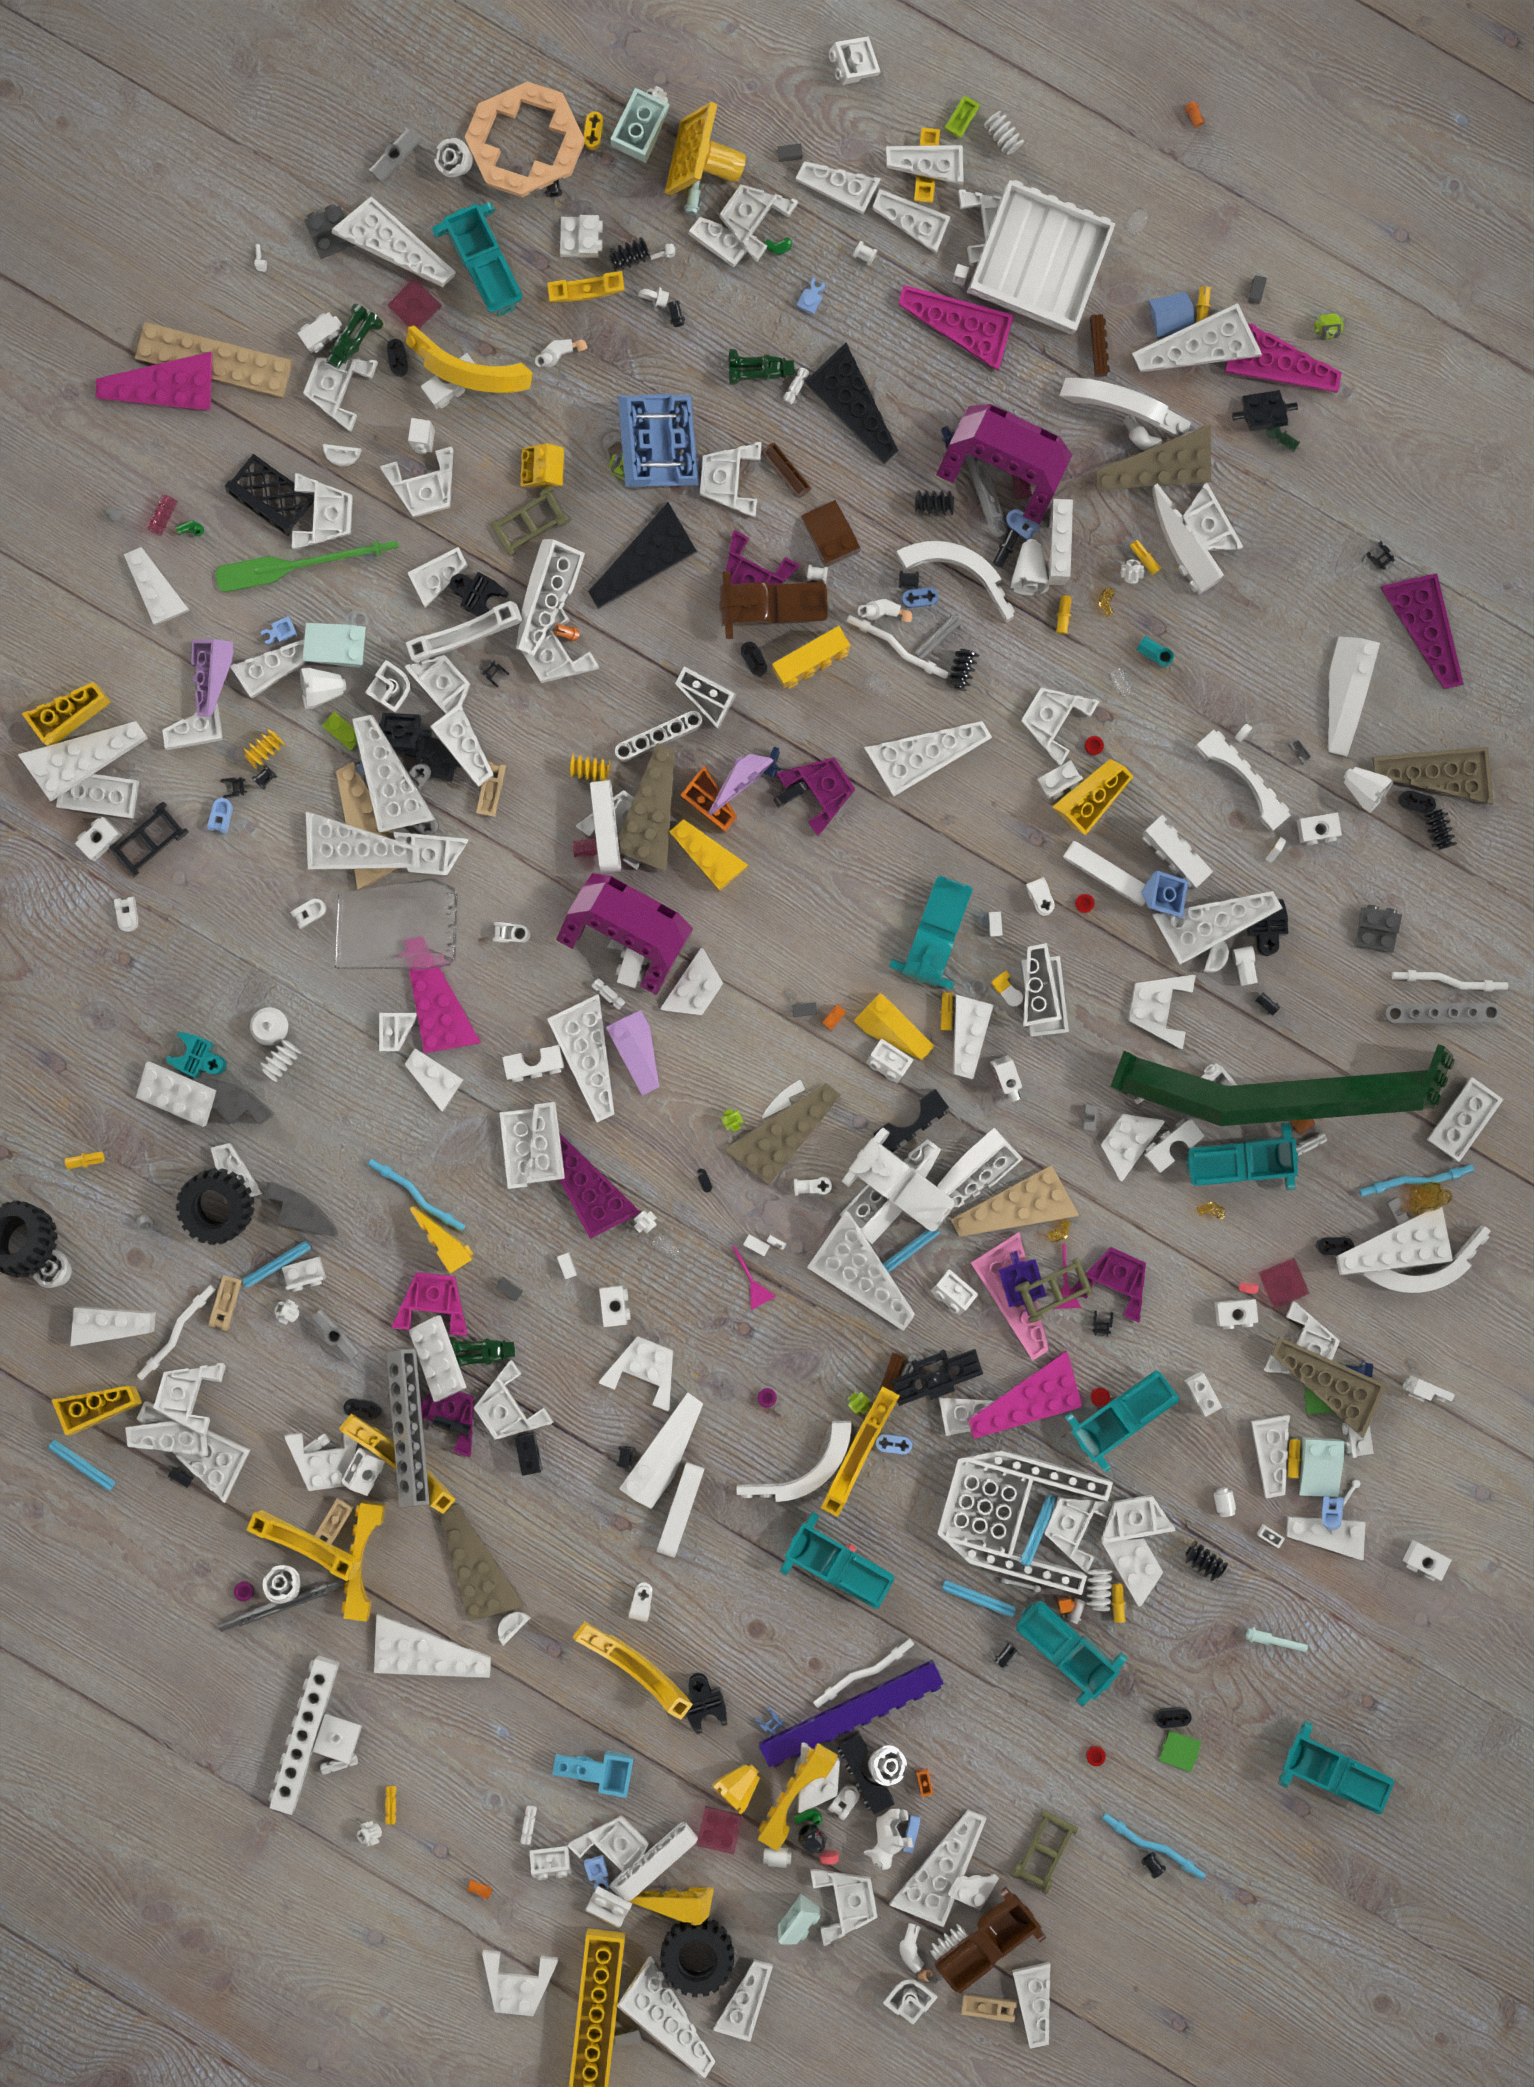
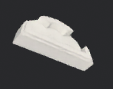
(341, 455)
(1217, 958)
(510, 1625)

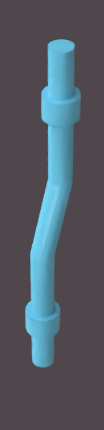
(387, 1172)
(1379, 1187)
(1186, 1864)

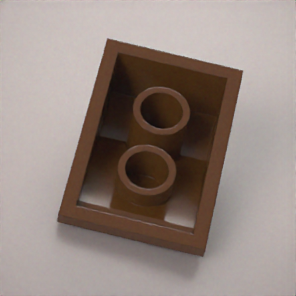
(831, 533)

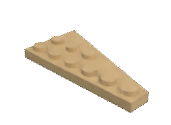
(360, 814)
(1025, 1203)

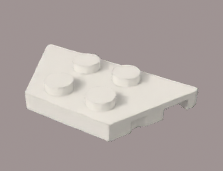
(1211, 523)
(441, 681)
(436, 853)
(695, 987)
(1128, 1141)
(1135, 1519)
(1135, 1565)
(820, 1789)

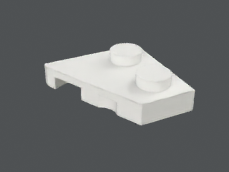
(394, 1029)
(973, 1889)

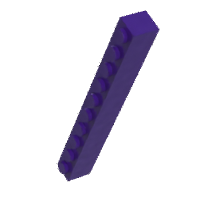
(851, 1713)

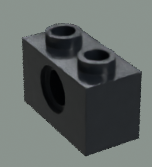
(528, 1453)

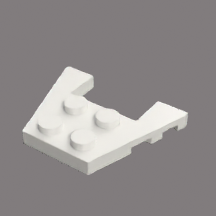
(988, 208)
(747, 210)
(328, 385)
(721, 477)
(425, 492)
(331, 513)
(551, 659)
(1048, 714)
(622, 805)
(1152, 1004)
(1313, 1337)
(646, 1362)
(179, 1392)
(501, 1411)
(321, 1468)
(1069, 1523)
(617, 1841)
(853, 1899)
(516, 1992)

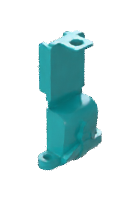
(482, 256)
(936, 933)
(1245, 1161)
(1123, 1417)
(837, 1565)
(1069, 1651)
(1335, 1772)

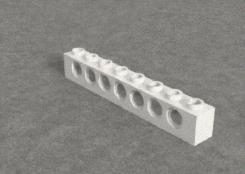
(287, 1802)

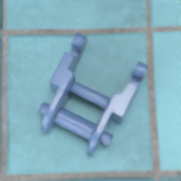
(766, 1726)

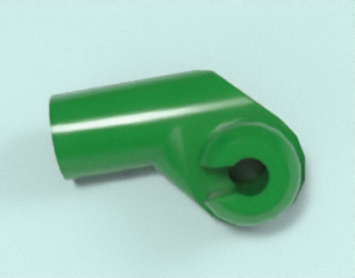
(780, 247)
(190, 526)
(809, 1814)

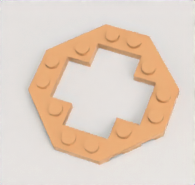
(508, 105)

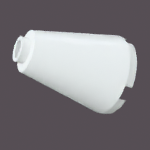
(1030, 570)

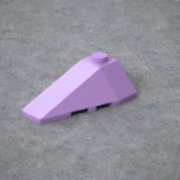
(211, 662)
(744, 773)
(635, 1046)

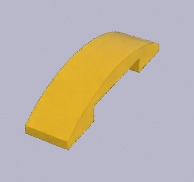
(924, 185)
(586, 289)

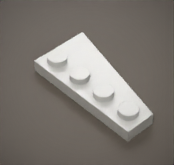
(844, 187)
(1346, 1540)

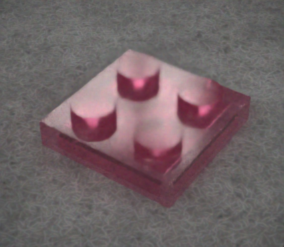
(414, 304)
(1283, 1283)
(719, 1830)

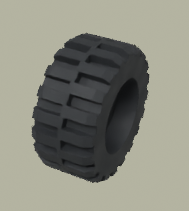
(198, 1223)
(39, 1242)
(692, 1981)

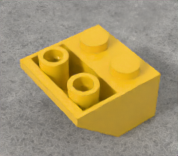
(542, 466)

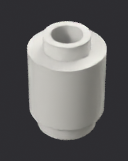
(1225, 1502)
(777, 1858)

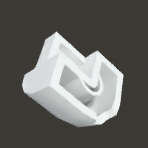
(389, 687)
(910, 1999)

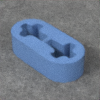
(920, 602)

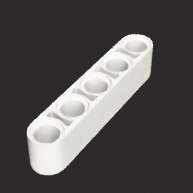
(665, 728)
(605, 826)
(1105, 872)
(680, 1510)
(655, 1861)

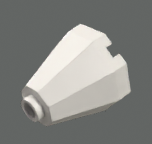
(320, 687)
(1367, 787)

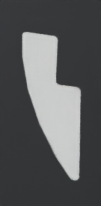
(782, 1100)

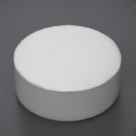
(1242, 734)

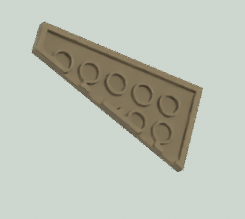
(1168, 463)
(1450, 772)
(648, 820)
(1337, 1386)
(479, 1577)

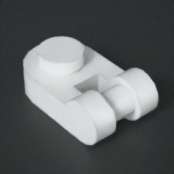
(315, 908)
(126, 921)
(848, 1795)

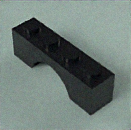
(931, 1107)
(854, 1750)

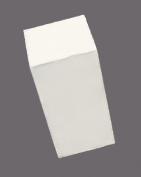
(960, 274)
(995, 924)
(756, 1245)
(567, 1265)
(1270, 1536)

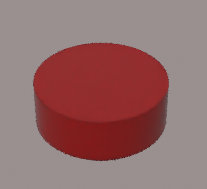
(1094, 745)
(1084, 903)
(1100, 1397)
(1095, 1756)

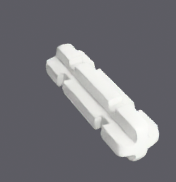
(796, 385)
(608, 994)
(1311, 1143)
(316, 1444)
(336, 1765)
(528, 1825)

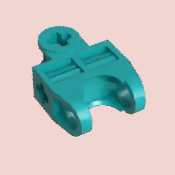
(197, 1057)

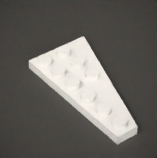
(383, 235)
(74, 760)
(391, 790)
(416, 1652)

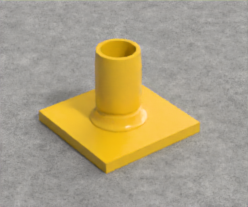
(697, 153)

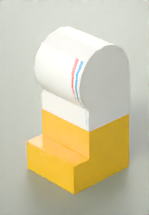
(1006, 991)

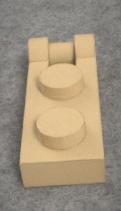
(491, 791)
(225, 1302)
(334, 1520)
(988, 2007)

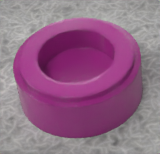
(767, 1397)
(243, 1591)

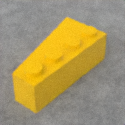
(66, 713)
(1093, 796)
(713, 860)
(89, 1409)

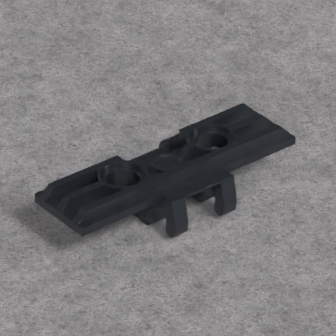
(937, 1382)

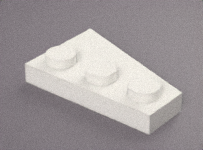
(718, 240)
(436, 575)
(193, 731)
(434, 1078)
(227, 1158)

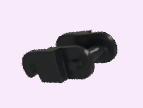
(1377, 560)
(490, 677)
(235, 793)
(704, 1180)
(1095, 1323)

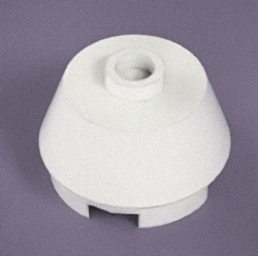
(453, 157)
(269, 1026)
(56, 1271)
(281, 1584)
(887, 1765)

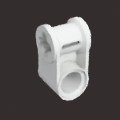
(1039, 893)
(507, 933)
(641, 1604)

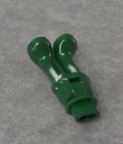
(344, 345)
(771, 367)
(490, 1351)

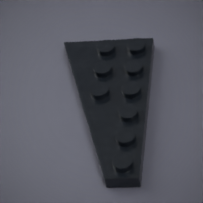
(849, 398)
(651, 553)

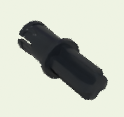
(1005, 548)
(451, 1425)

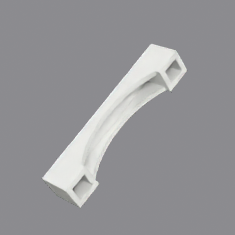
(435, 644)
(1271, 810)

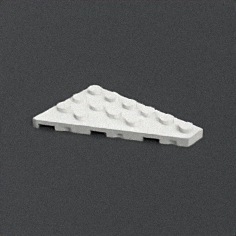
(855, 1269)

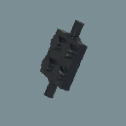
(1264, 410)
(403, 730)
(436, 757)

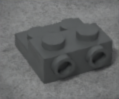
(321, 227)
(1378, 928)

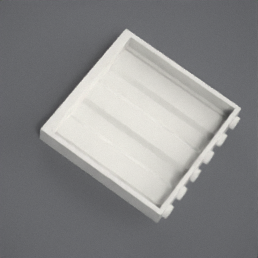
(1041, 257)

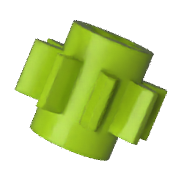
(732, 1120)
(859, 1403)

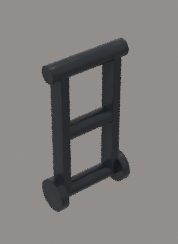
(158, 811)

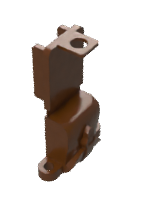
(770, 603)
(997, 1935)

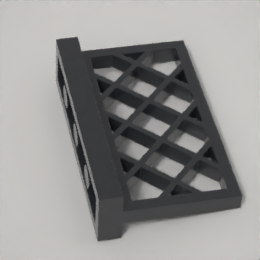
(257, 505)

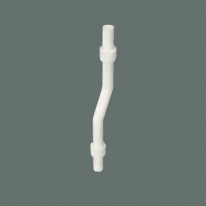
(866, 626)
(1486, 985)
(153, 1363)
(831, 1692)

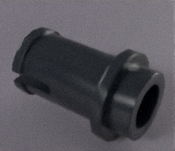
(676, 314)
(1270, 1006)
(180, 1477)
(1006, 1654)

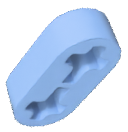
(895, 1439)
(911, 1831)

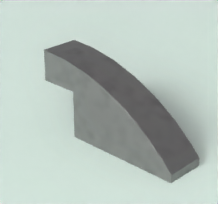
(236, 1102)
(299, 1211)

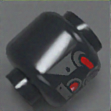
(812, 1838)

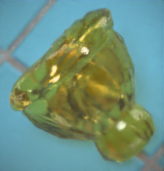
(1428, 1198)

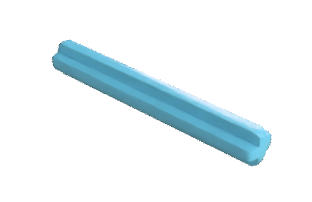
(910, 1249)
(276, 1264)
(81, 1465)
(1038, 1530)
(978, 1598)

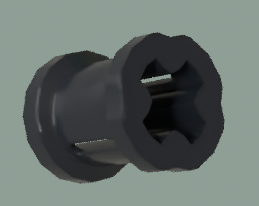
(554, 189)
(909, 579)
(264, 777)
(626, 1456)
(1153, 1865)

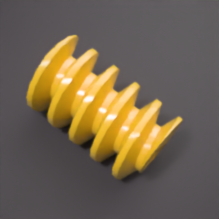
(263, 748)
(589, 768)

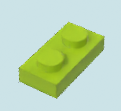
(962, 117)
(341, 730)

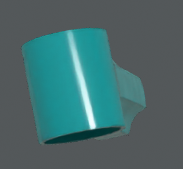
(1153, 651)

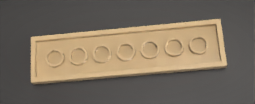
(230, 362)

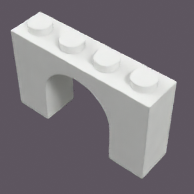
(1060, 558)

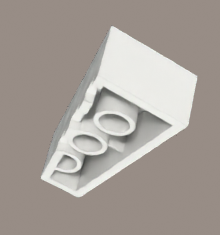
(1176, 852)

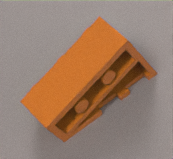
(701, 795)

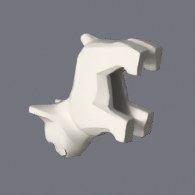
(888, 1838)

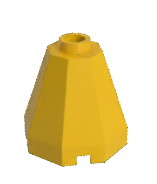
(738, 1786)

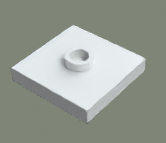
(337, 1738)

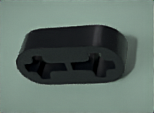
(401, 357)
(757, 656)
(790, 794)
(1415, 806)
(1334, 1240)
(363, 1404)
(1173, 1722)

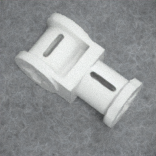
(811, 1186)

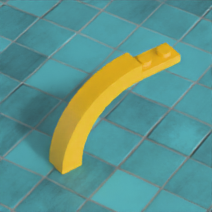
(466, 374)
(383, 1446)
(858, 1451)
(637, 1666)

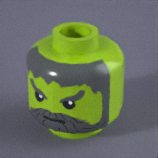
(1329, 326)
(617, 465)

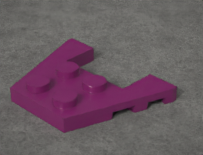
(748, 572)
(826, 783)
(1121, 1274)
(454, 1406)

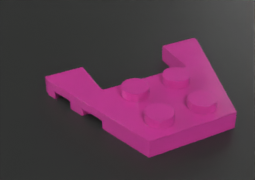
(433, 1294)

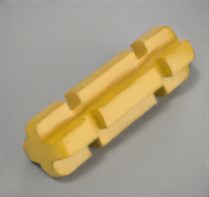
(390, 1805)

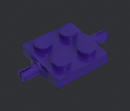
(1018, 1273)

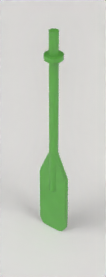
(270, 569)

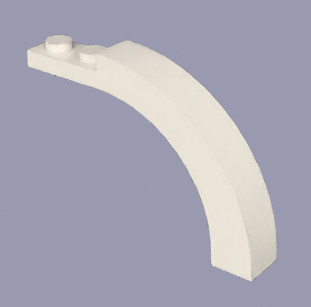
(1125, 400)
(961, 556)
(1435, 1279)
(812, 1480)

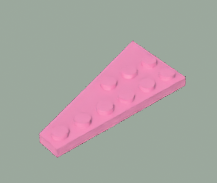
(987, 1265)

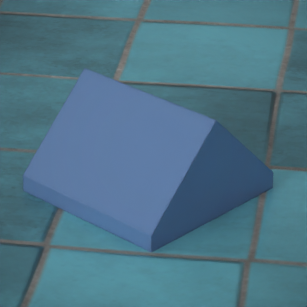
(1171, 313)
(1166, 893)

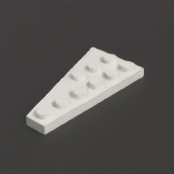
(1211, 340)
(917, 757)
(348, 847)
(1213, 923)
(584, 1046)
(1408, 1245)
(217, 1469)
(928, 1888)
(662, 2016)

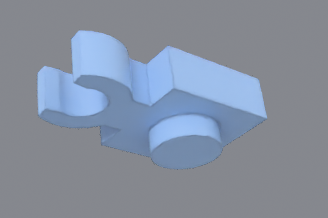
(811, 299)
(281, 629)
(597, 1871)

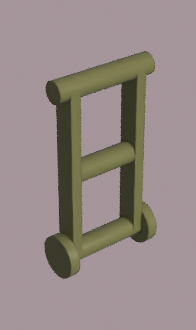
(545, 494)
(1024, 1288)
(1019, 1867)

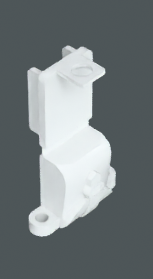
(900, 1183)

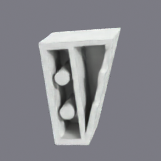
(706, 694)

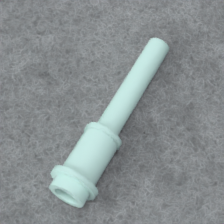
(693, 199)
(1267, 1638)

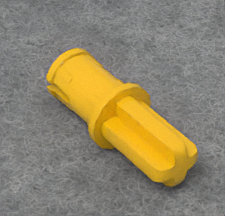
(1203, 303)
(1145, 557)
(1063, 614)
(946, 1011)
(84, 1160)
(1294, 1458)
(1118, 1603)

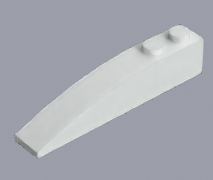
(1189, 553)
(548, 587)
(1348, 687)
(980, 1167)
(875, 1212)
(662, 1457)

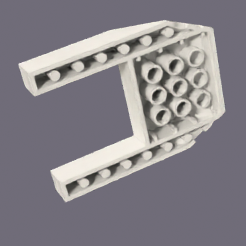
(989, 1505)

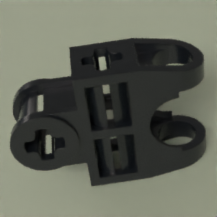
(476, 592)
(1270, 934)
(705, 1702)

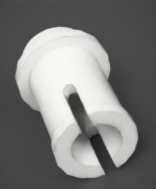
(1075, 1615)

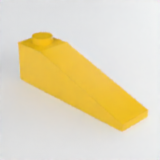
(451, 1250)
(683, 1906)

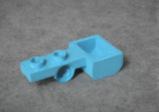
(611, 1774)

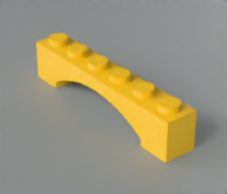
(277, 1530)
(357, 1603)
(818, 1765)

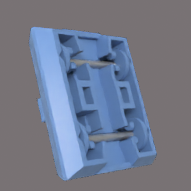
(656, 441)

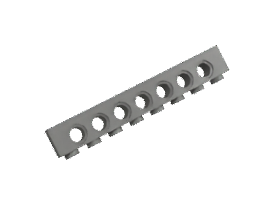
(407, 1428)

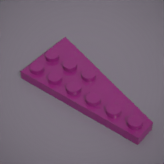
(1425, 618)
(592, 1194)

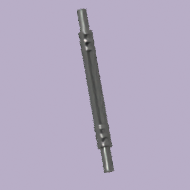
(273, 1608)

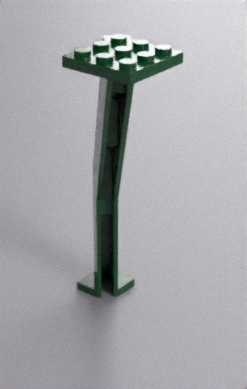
(1285, 1099)

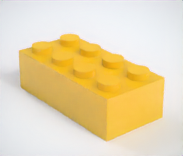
(811, 657)

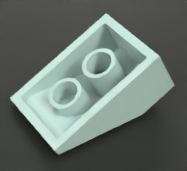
(639, 125)
(334, 644)
(1321, 1466)
(797, 1921)

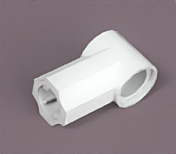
(1244, 960)

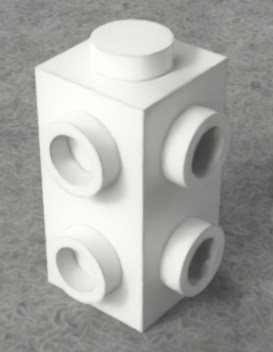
(320, 332)
(630, 970)

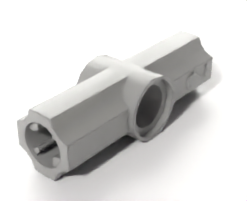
(403, 147)
(325, 1326)

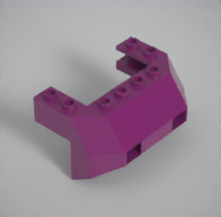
(1011, 446)
(631, 921)

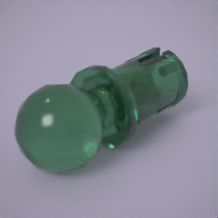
(1283, 438)

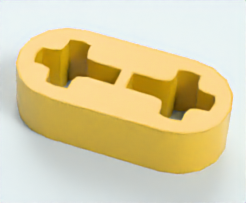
(598, 130)

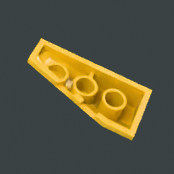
(885, 1021)

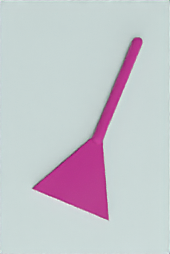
(1066, 1288)
(758, 1293)

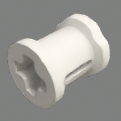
(865, 253)
(817, 574)

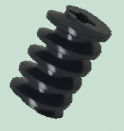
(629, 254)
(934, 502)
(961, 669)
(1439, 829)
(1205, 1561)

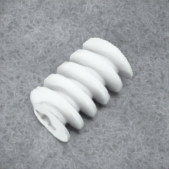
(1002, 133)
(280, 1060)
(1099, 1592)
(949, 1943)

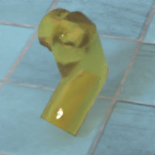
(1105, 599)
(1212, 1208)
(1060, 1233)

